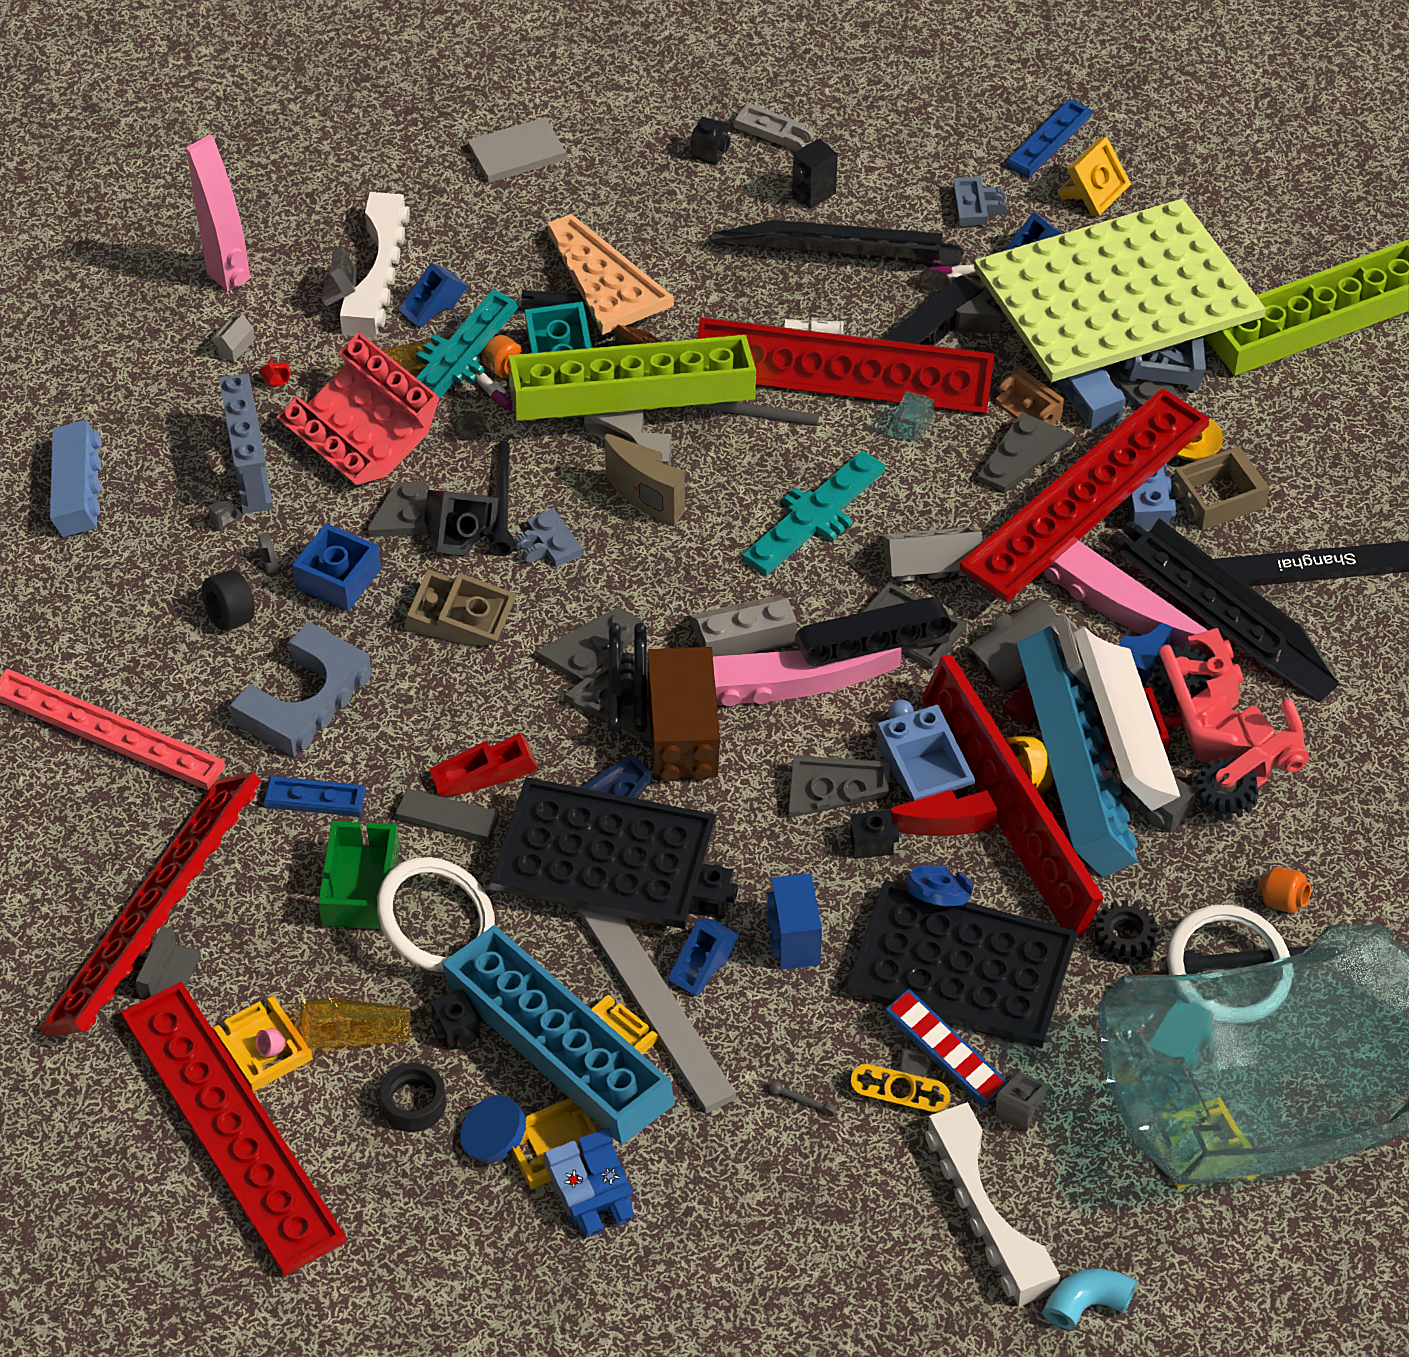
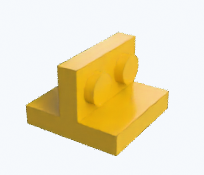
(1095, 178)

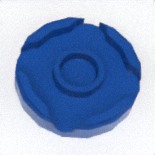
(938, 886)
(493, 1129)

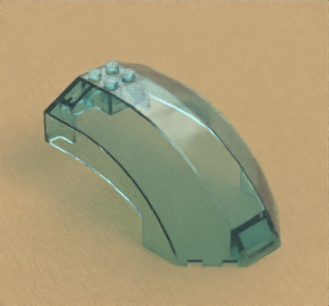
(1264, 1060)

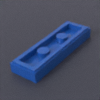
(314, 796)

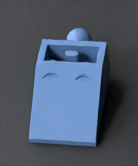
(922, 751)

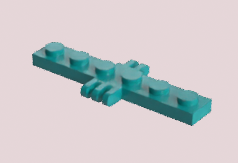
(456, 357)
(814, 513)

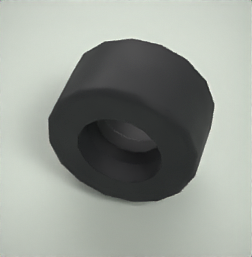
(228, 600)

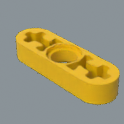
(873, 1090)

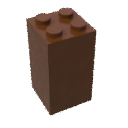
(683, 713)

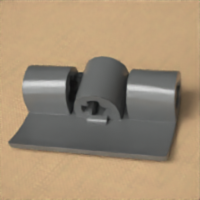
(999, 647)

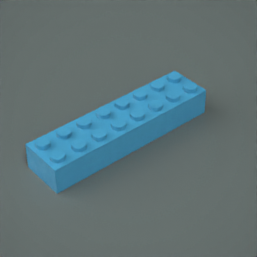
(1078, 756)
(559, 1034)

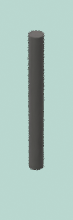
(764, 412)

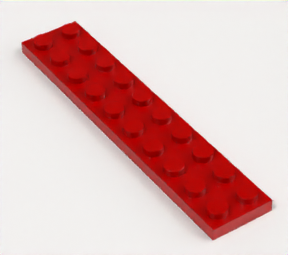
(862, 365)
(1083, 495)
(1020, 809)
(150, 906)
(234, 1129)

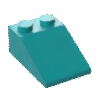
(557, 328)

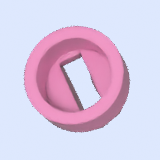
(269, 1042)

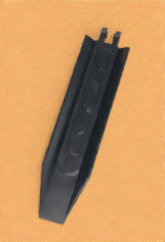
(845, 239)
(1227, 605)

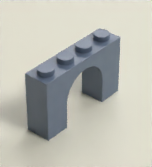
(293, 724)

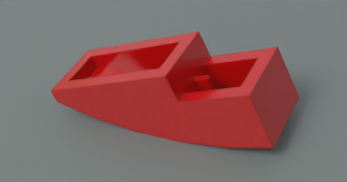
(484, 766)
(946, 815)

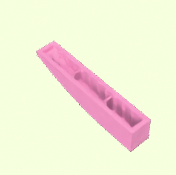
(217, 216)
(1117, 594)
(788, 675)

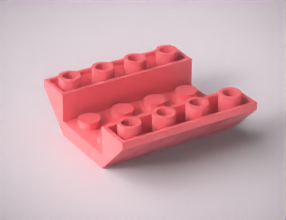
(364, 414)

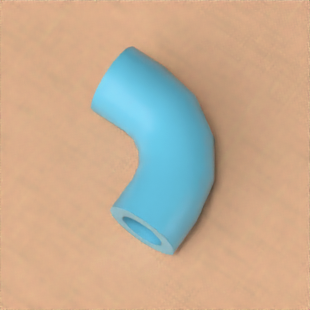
(1087, 1289)

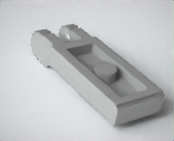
(773, 127)

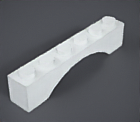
(364, 309)
(1024, 1264)

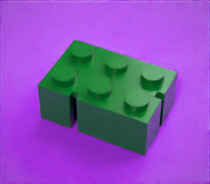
(356, 872)

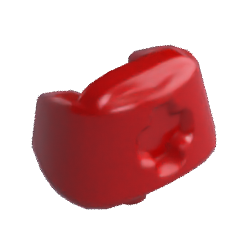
(275, 374)

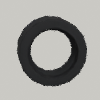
(419, 1119)

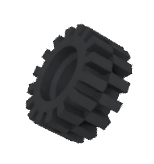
(1131, 917)

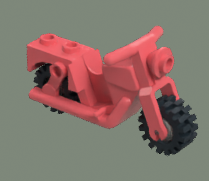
(1237, 741)

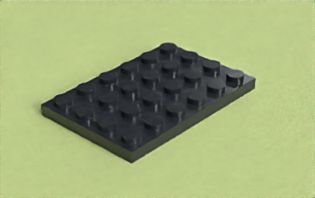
(604, 852)
(964, 963)

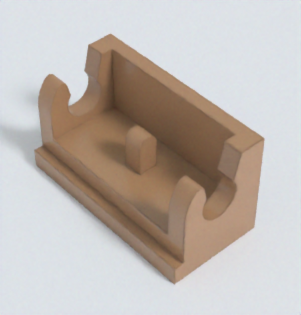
(1030, 396)

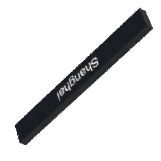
(1319, 564)

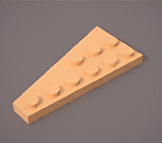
(606, 279)

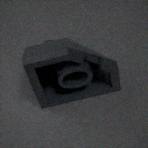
(458, 520)

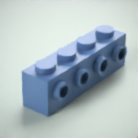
(75, 478)
(1152, 500)

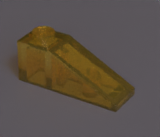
(351, 1022)

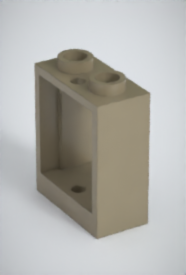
(1232, 463)

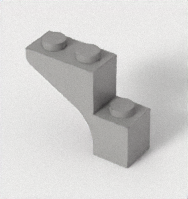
(629, 426)

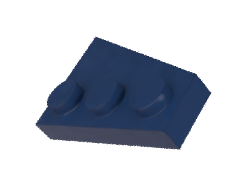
(624, 778)

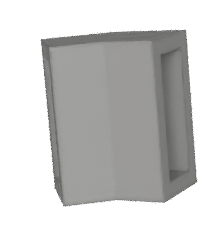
(234, 337)

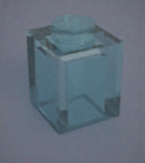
(913, 417)

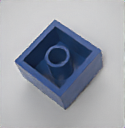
(336, 567)
(794, 921)

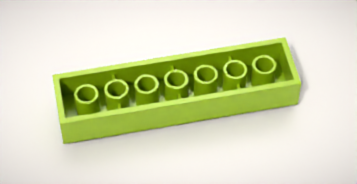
(1319, 309)
(632, 377)

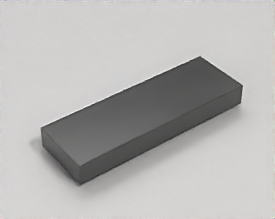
(447, 815)

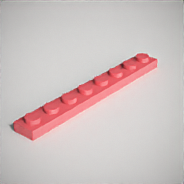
(110, 730)

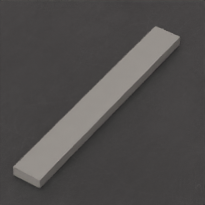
(660, 1009)

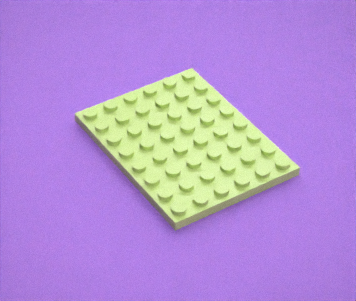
(1118, 289)

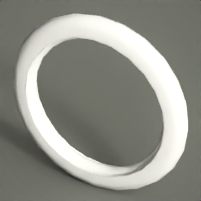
(427, 865)
(1216, 913)

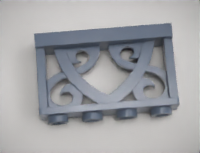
(1177, 367)
(246, 443)

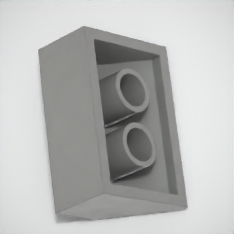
(929, 551)
(746, 627)

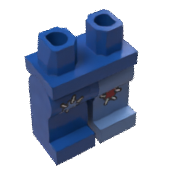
(593, 1194)

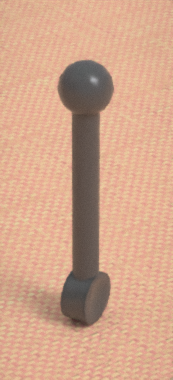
(827, 1108)

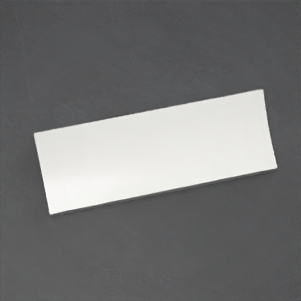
(1128, 720)

